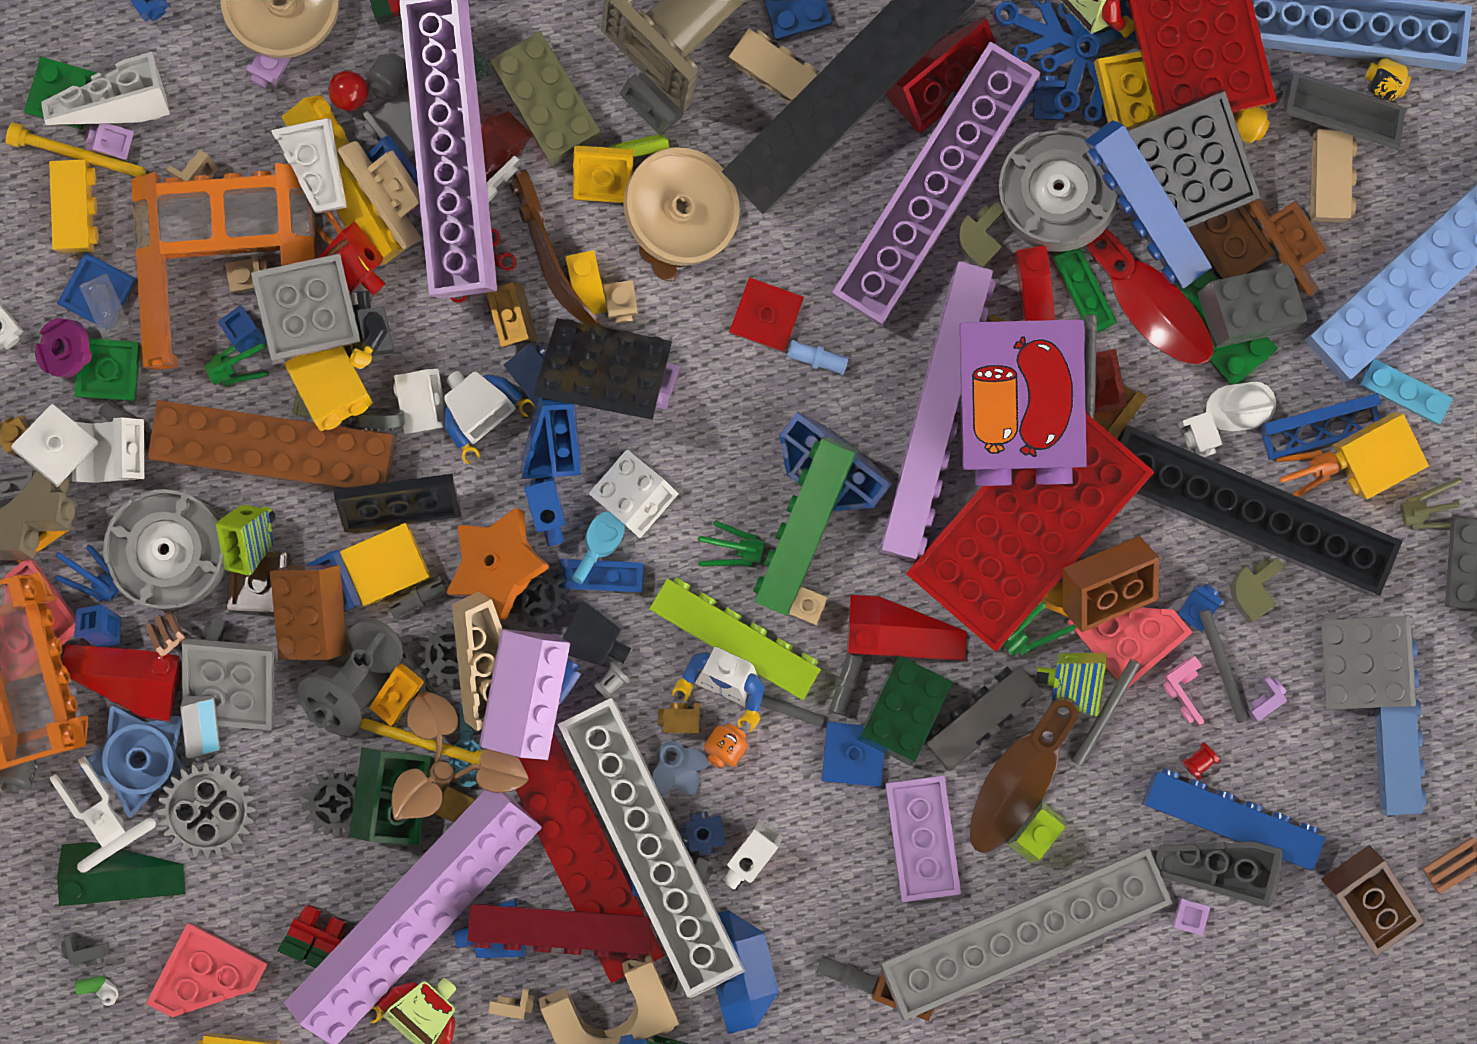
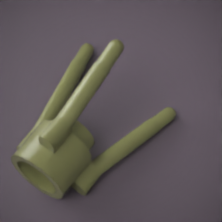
(1416, 512)

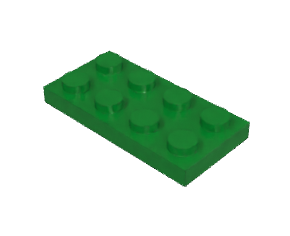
(1235, 360)

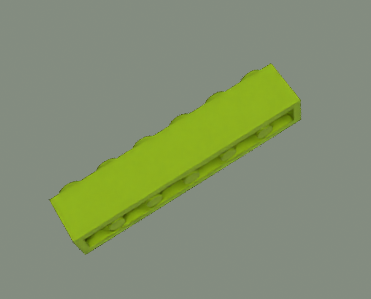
(725, 631)

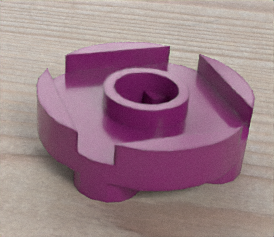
(76, 348)

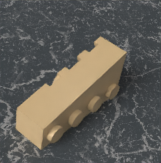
(477, 643)

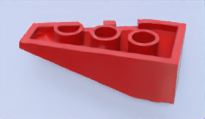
(931, 81)
(892, 629)
(128, 677)

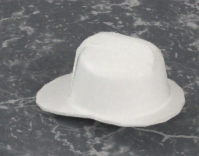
(1241, 406)

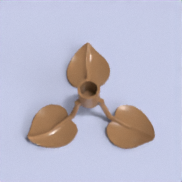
(420, 797)

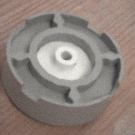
(1040, 212)
(137, 545)

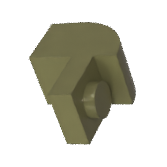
(973, 239)
(1248, 592)

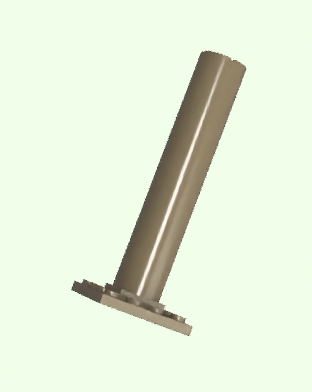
(664, 38)

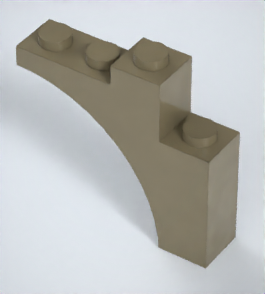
(35, 509)

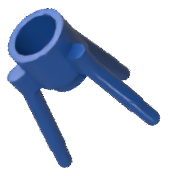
(103, 584)

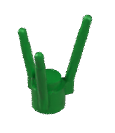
(222, 366)
(748, 549)
(1018, 638)

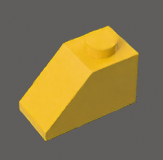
(586, 280)

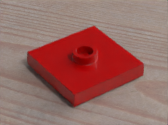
(766, 314)

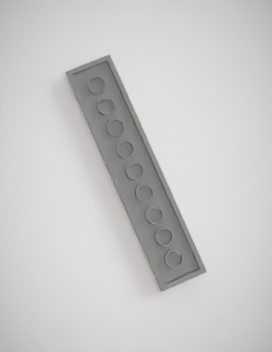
(1025, 934)

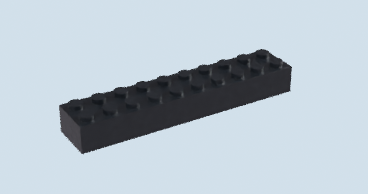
(841, 97)
(1263, 515)

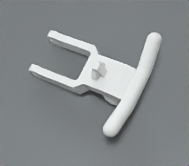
(102, 820)

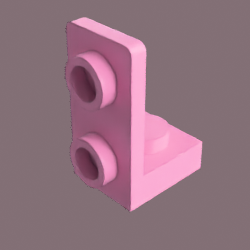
(1183, 672)

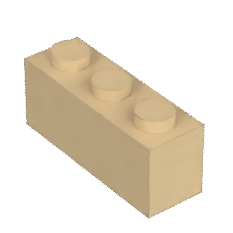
(771, 65)
(1332, 176)

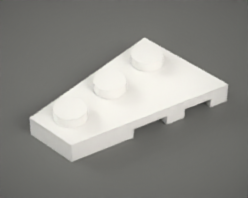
(314, 159)

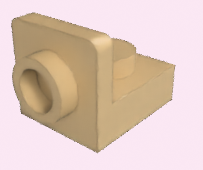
(199, 165)
(240, 273)
(621, 301)
(808, 606)
(507, 1007)

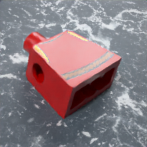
(358, 259)

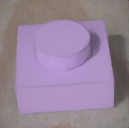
(1191, 916)

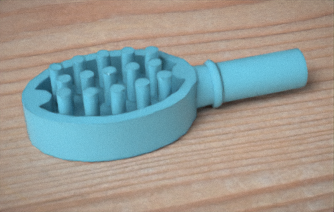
(600, 541)
(465, 742)

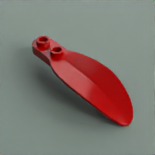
(1153, 304)

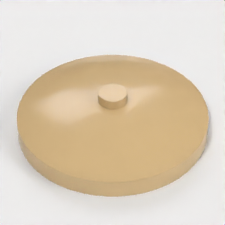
(280, 26)
(681, 206)

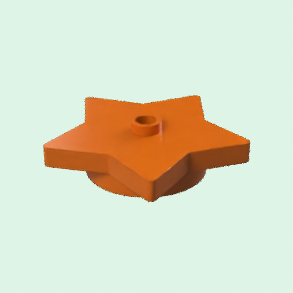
(496, 562)

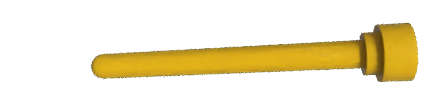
(19, 136)
(410, 738)

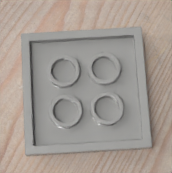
(305, 307)
(1368, 663)
(236, 676)

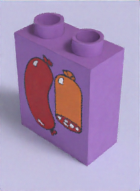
(1022, 399)

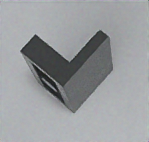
(651, 103)

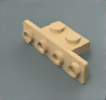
(388, 189)

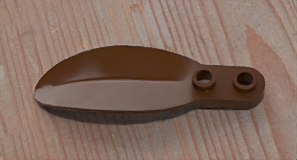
(532, 214)
(1020, 779)

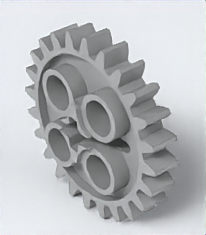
(226, 826)

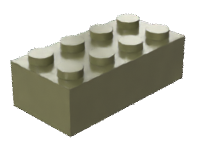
(545, 98)

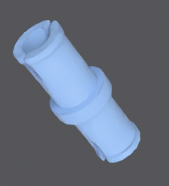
(817, 357)

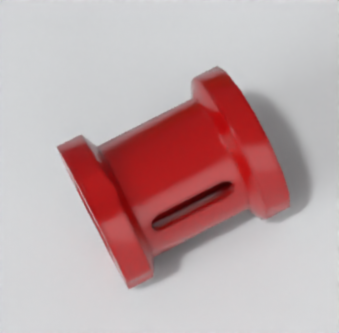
(1200, 761)

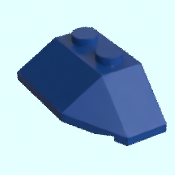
(864, 482)
(751, 993)

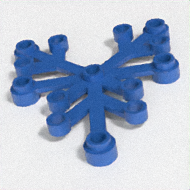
(1053, 34)

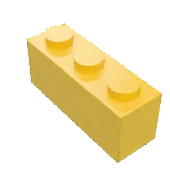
(73, 206)

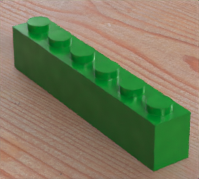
(806, 524)

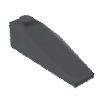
(1232, 869)

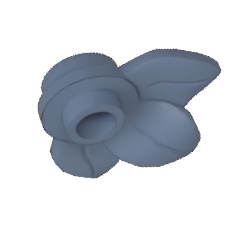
(681, 772)

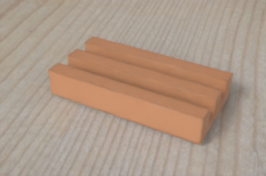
(160, 625)
(1439, 888)

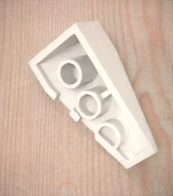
(122, 96)

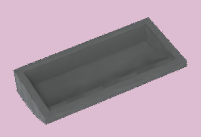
(1344, 110)

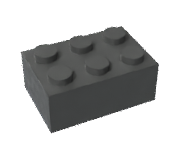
(1252, 306)

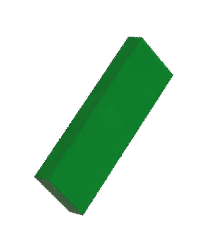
(1083, 287)

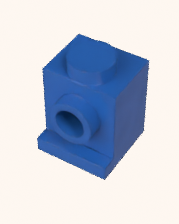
(98, 625)

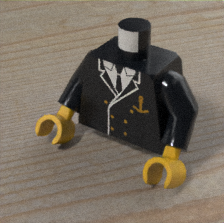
(372, 330)

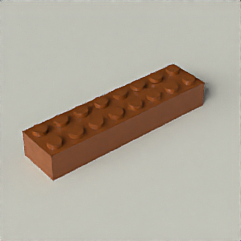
(269, 446)

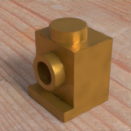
(10, 431)
(679, 718)

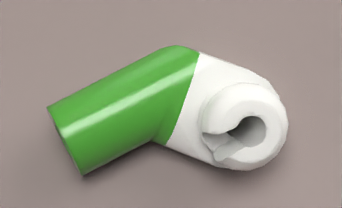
(100, 986)

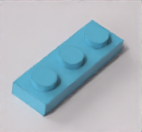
(1406, 392)

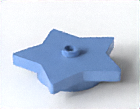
(116, 763)

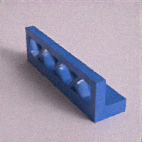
(1315, 416)

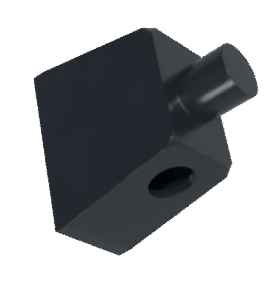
(594, 637)

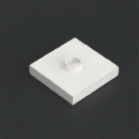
(54, 445)

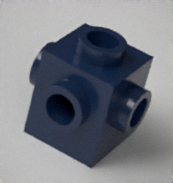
(715, 833)

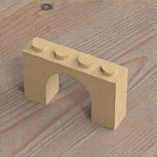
(651, 1014)

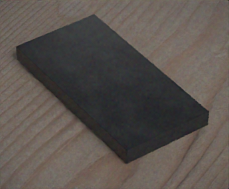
(398, 503)

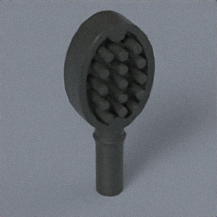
(378, 419)

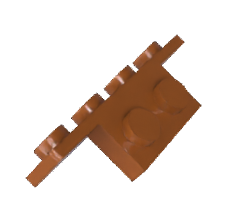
(1294, 239)

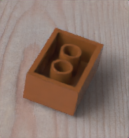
(1110, 583)
(309, 612)

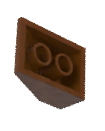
(1372, 899)

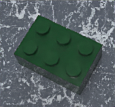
(904, 710)
(372, 805)

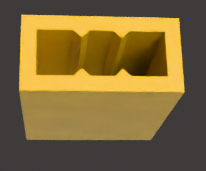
(329, 386)
(1379, 456)
(385, 565)

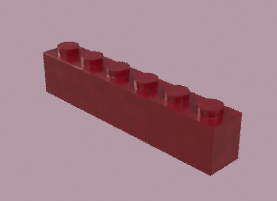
(559, 929)

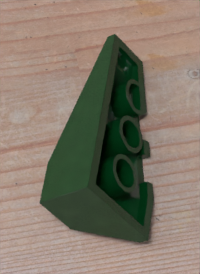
(116, 878)

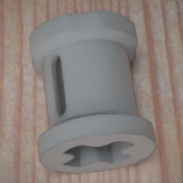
(610, 681)

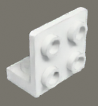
(633, 493)

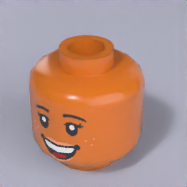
(725, 746)

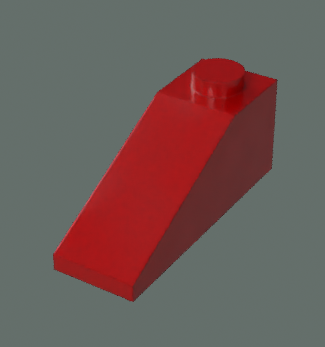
(1035, 283)

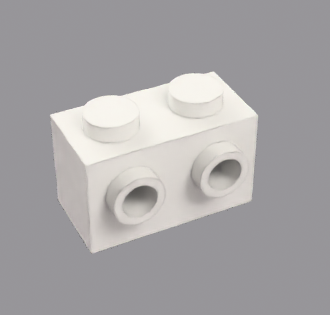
(421, 400)

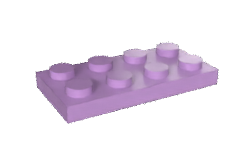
(923, 838)

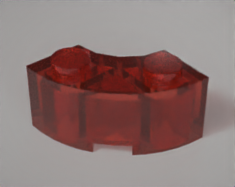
(502, 139)

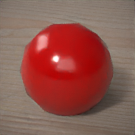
(348, 91)

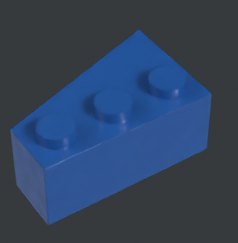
(552, 442)

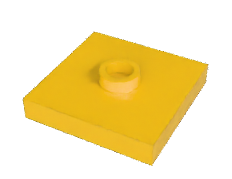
(601, 173)

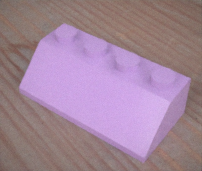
(524, 694)

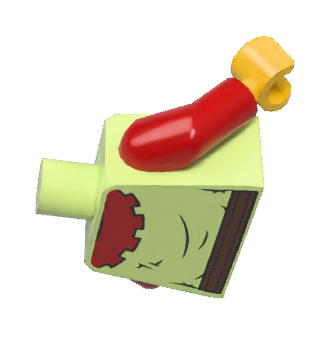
(1099, 14)
(420, 1011)

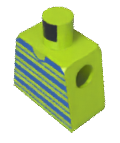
(245, 537)
(1076, 677)
(1038, 833)

